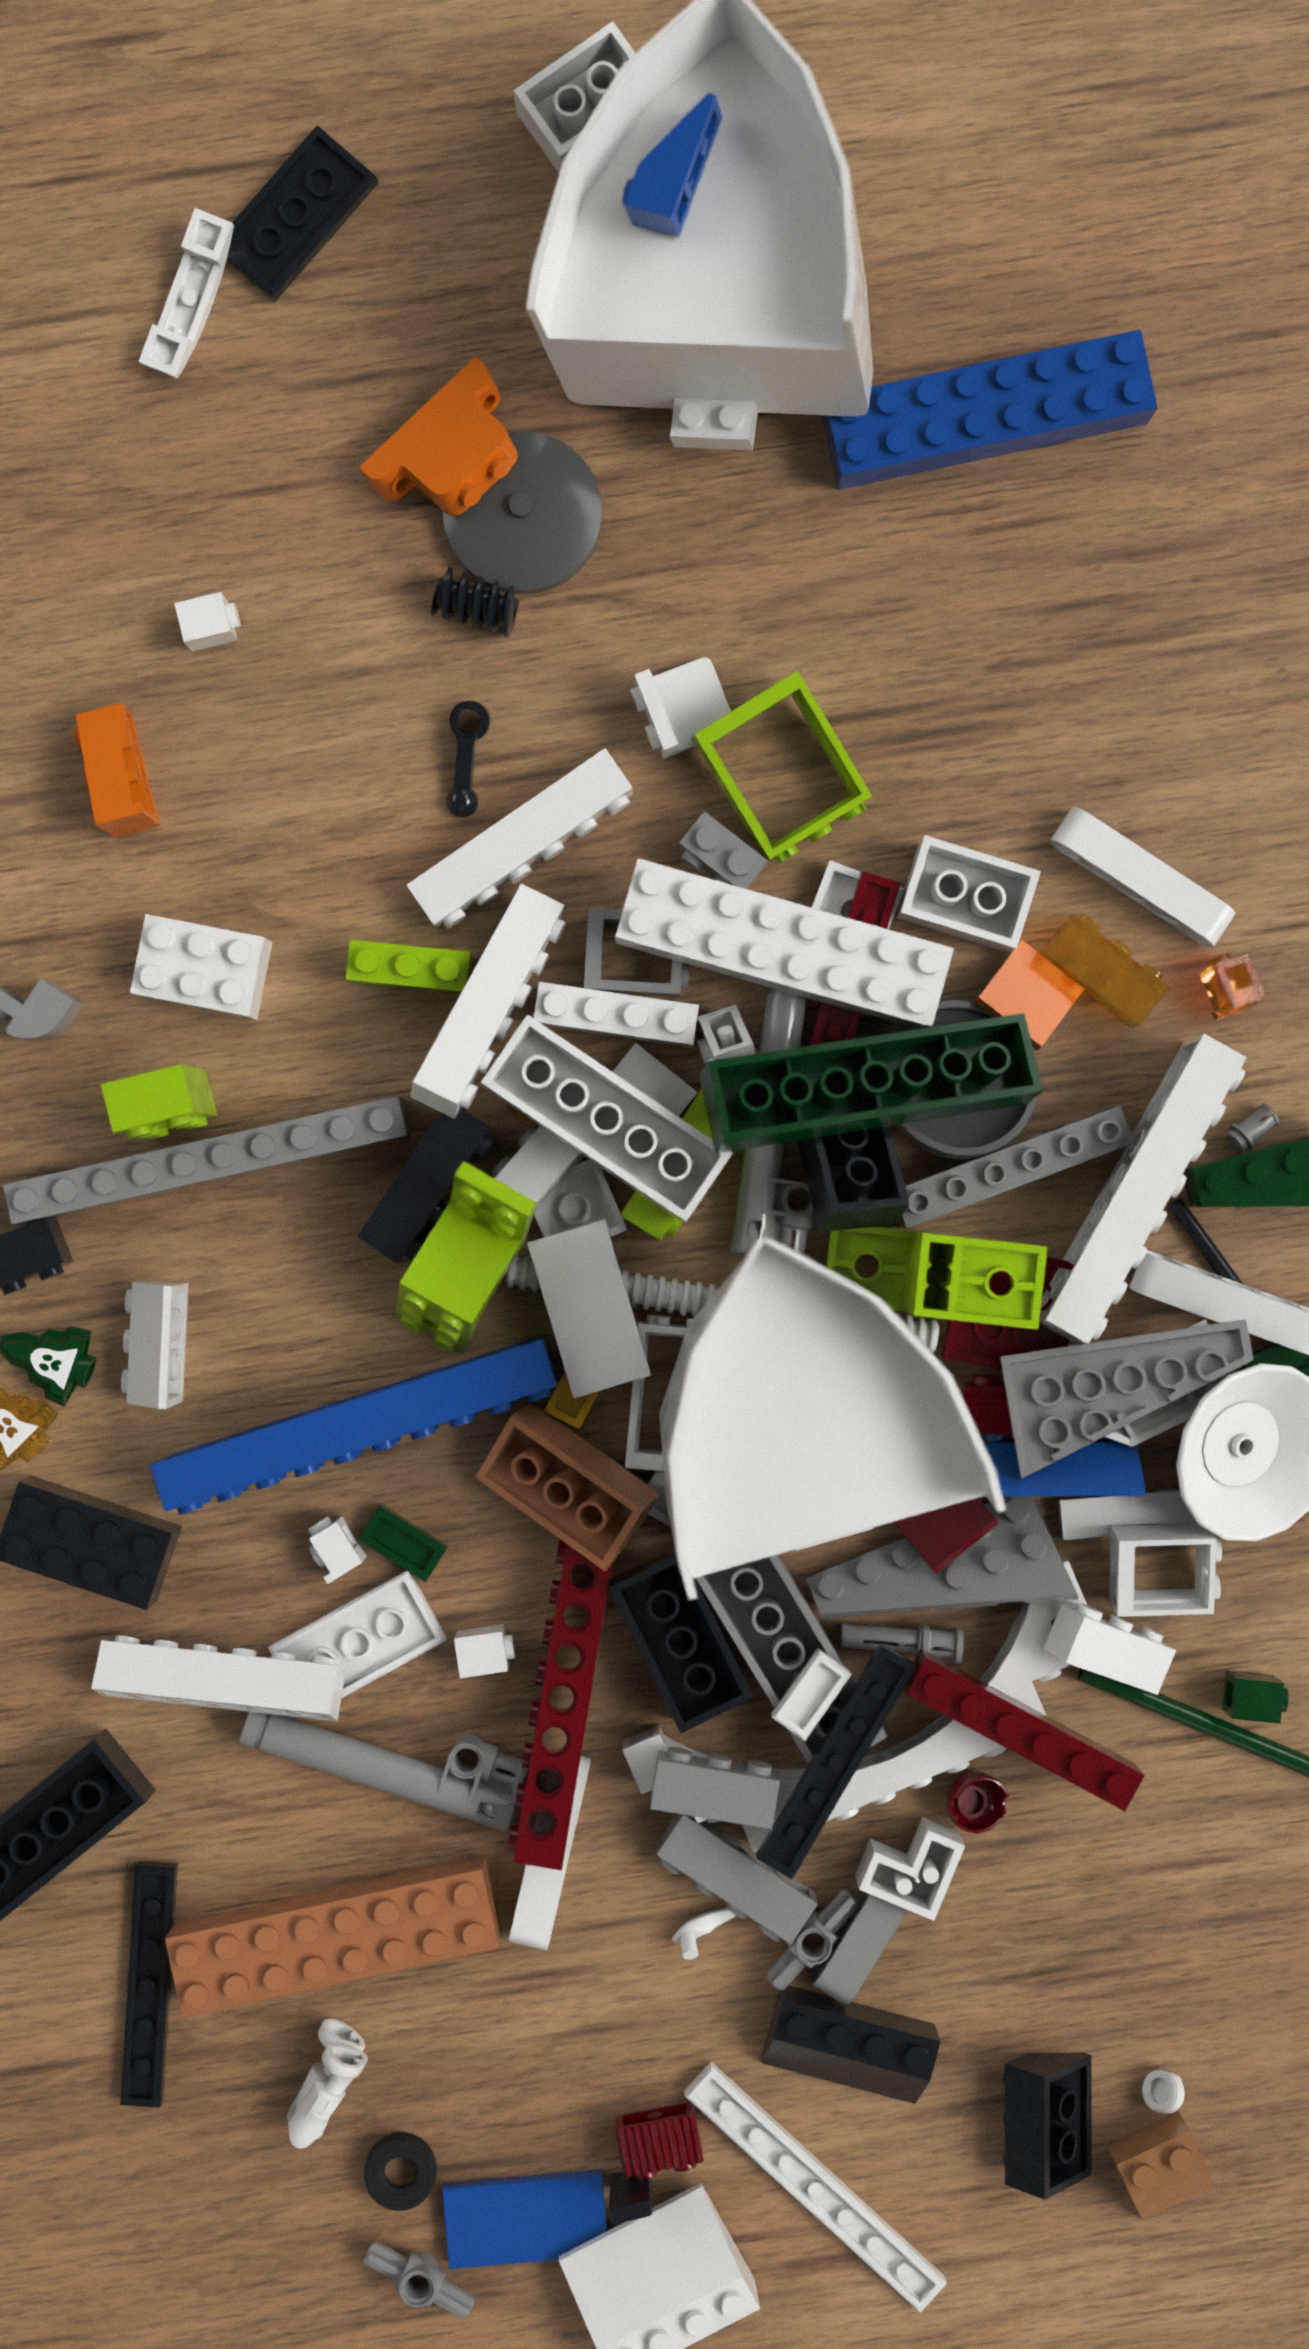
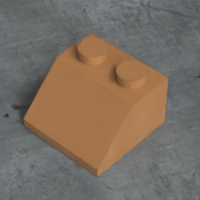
(1160, 2165)

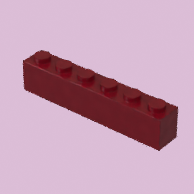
(1024, 1730)

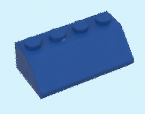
(1094, 1470)

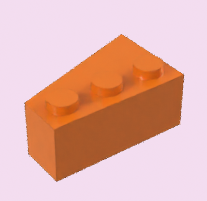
(115, 771)

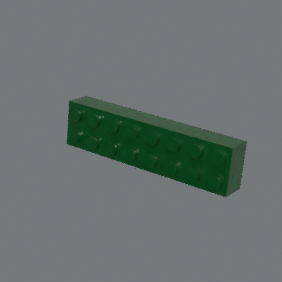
(869, 1082)

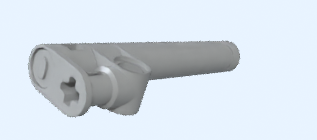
(762, 1193)
(474, 1791)

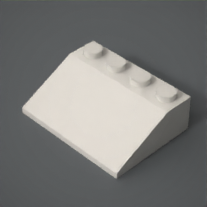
(661, 2277)

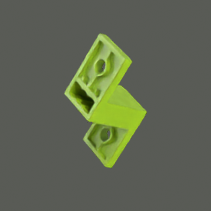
(463, 1259)
(944, 1274)

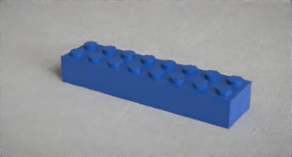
(994, 410)

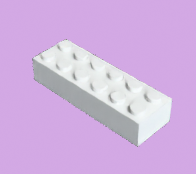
(605, 1118)

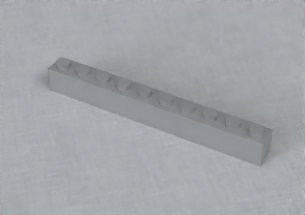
(207, 1160)

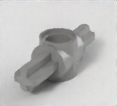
(800, 1955)
(416, 2295)

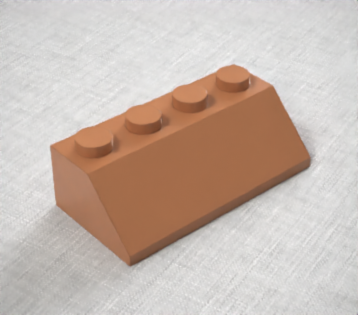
(567, 1485)

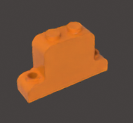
(448, 446)

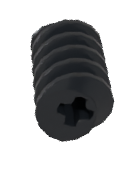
(475, 601)

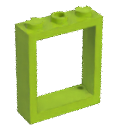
(817, 826)

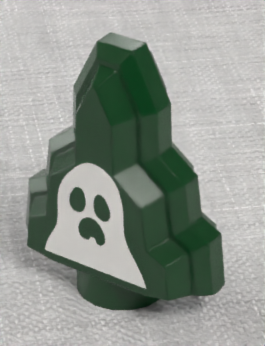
(52, 1360)

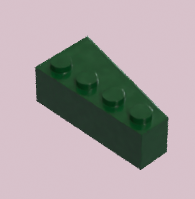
(1253, 1178)

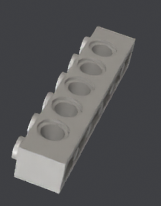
(1015, 1165)

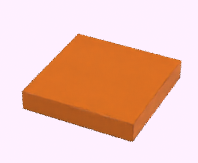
(1032, 987)

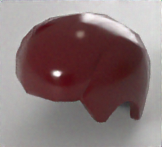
(976, 1802)

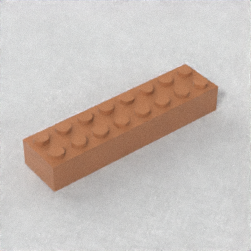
(333, 1936)

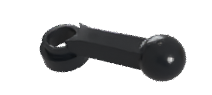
(462, 799)

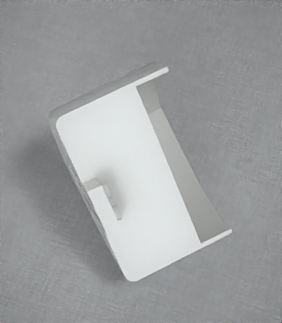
(768, 276)
(806, 1419)

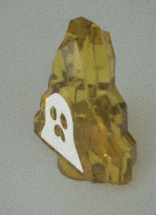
(23, 1427)

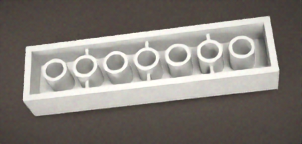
(783, 945)
(1140, 1188)

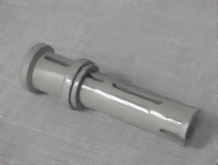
(940, 1643)

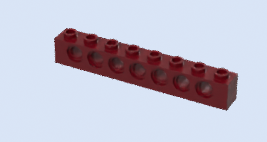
(548, 1847)

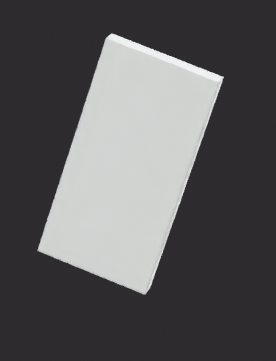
(589, 1308)
(370, 1632)

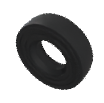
(395, 2196)

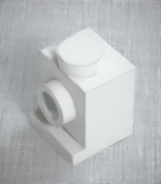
(335, 1547)

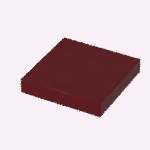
(947, 1531)

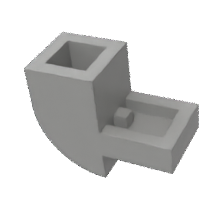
(42, 1015)

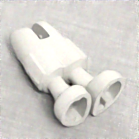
(326, 2082)

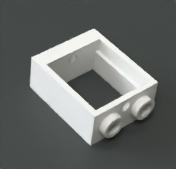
(1163, 1602)

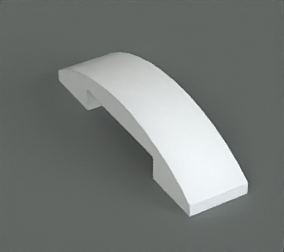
(190, 296)

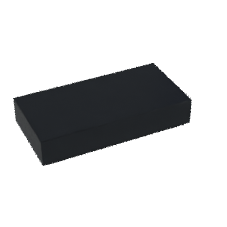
(629, 2197)

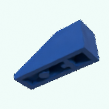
(671, 172)

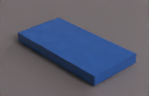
(522, 2217)

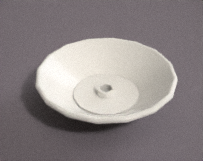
(1265, 1481)

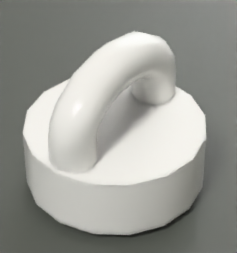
(1163, 2091)

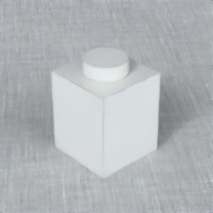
(207, 621)
(484, 1650)

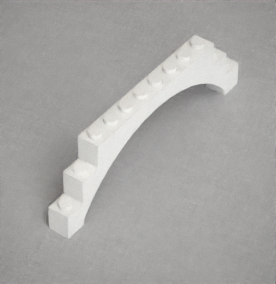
(935, 1749)

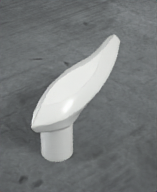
(697, 1927)

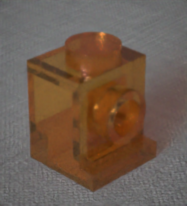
(1232, 985)

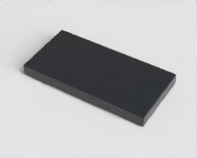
(298, 212)

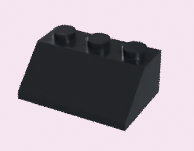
(1047, 2122)

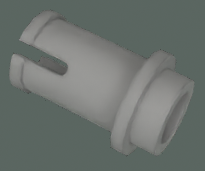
(1245, 1134)

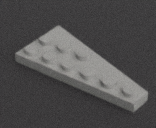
(1089, 1390)
(1005, 1565)

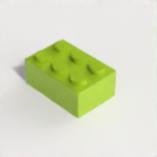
(159, 1101)

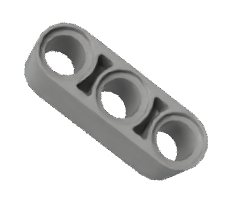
(858, 1948)

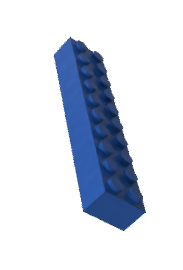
(349, 1425)

